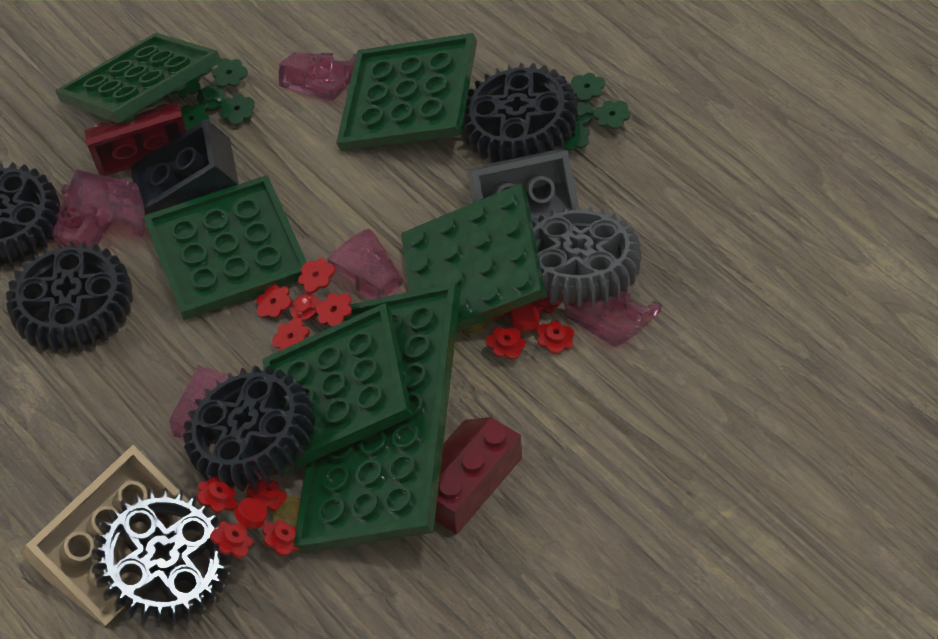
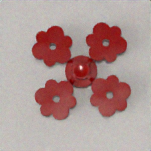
(306, 306)
(527, 318)
(250, 513)

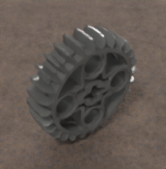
(586, 255)

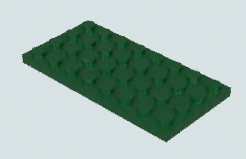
(390, 479)

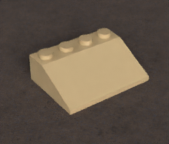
(65, 545)

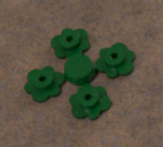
(213, 97)
(609, 114)

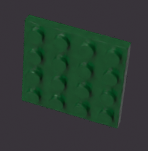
(138, 77)
(407, 92)
(225, 246)
(483, 250)
(350, 378)

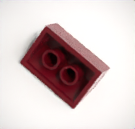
(120, 145)
(473, 467)

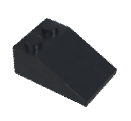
(186, 168)

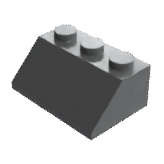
(544, 177)

